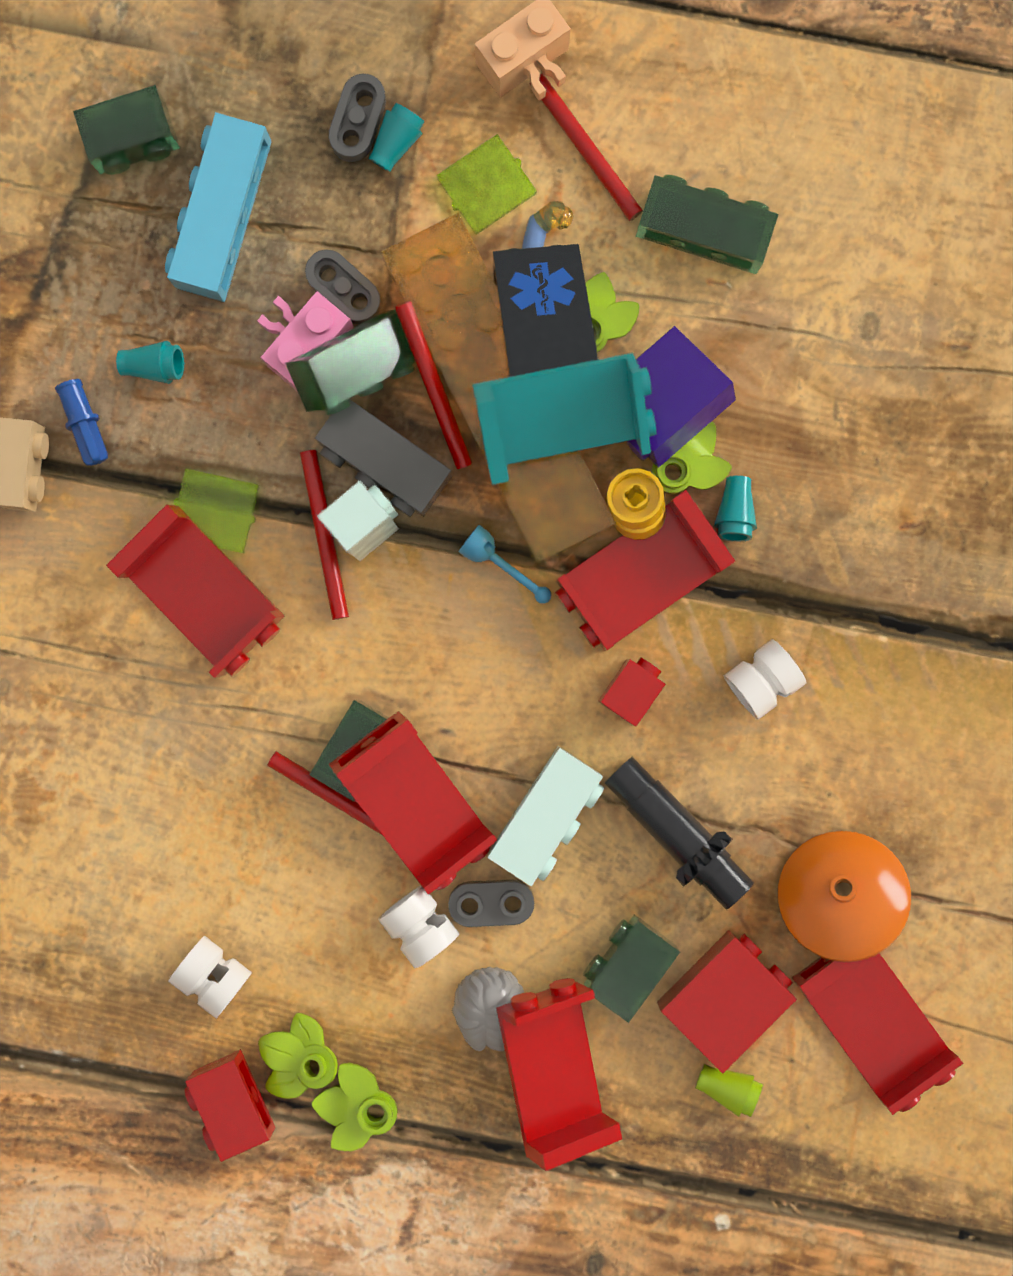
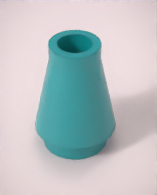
(396, 136)
(152, 362)
(736, 511)

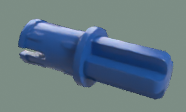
(82, 422)

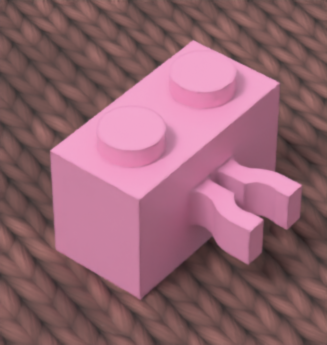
(308, 329)

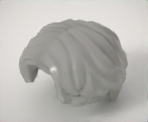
(477, 1003)

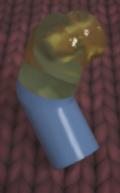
(544, 220)

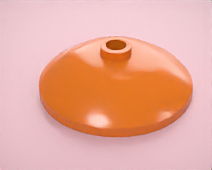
(849, 925)

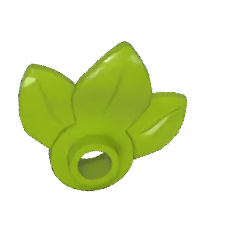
(609, 317)
(695, 464)
(291, 1055)
(348, 1107)

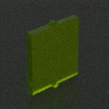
(486, 184)
(219, 507)

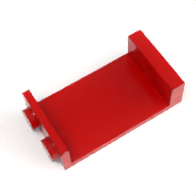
(643, 577)
(198, 589)
(413, 803)
(879, 1028)
(554, 1074)

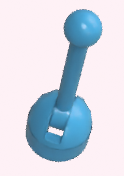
(481, 547)

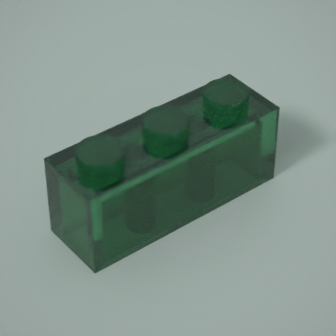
(707, 223)
(352, 364)

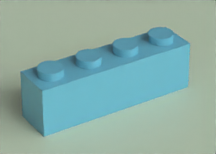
(218, 206)

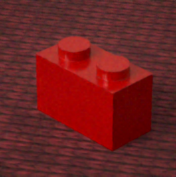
(229, 1106)

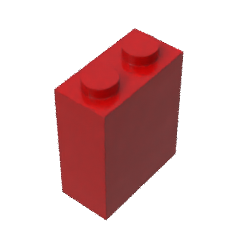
(727, 1000)

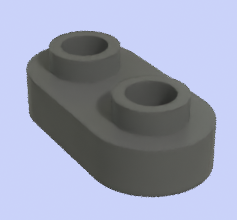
(356, 119)
(345, 286)
(491, 900)

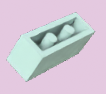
(360, 520)
(546, 817)

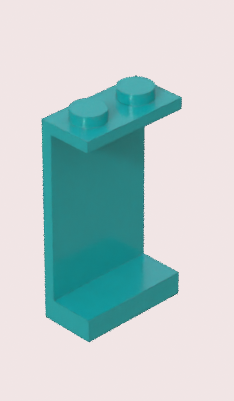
(563, 411)

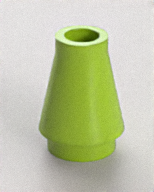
(731, 1089)

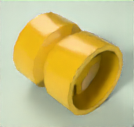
(637, 503)

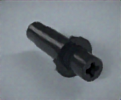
(680, 834)

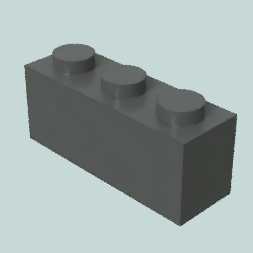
(383, 459)

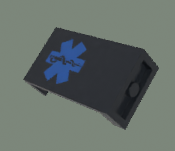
(543, 308)

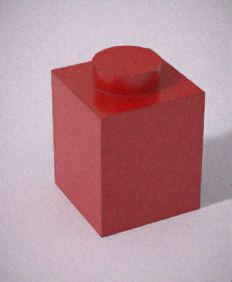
(633, 690)

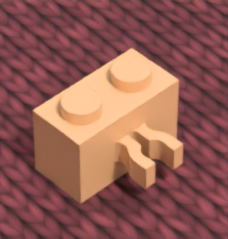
(523, 48)

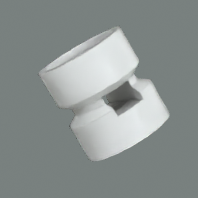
(767, 677)
(419, 927)
(198, 965)

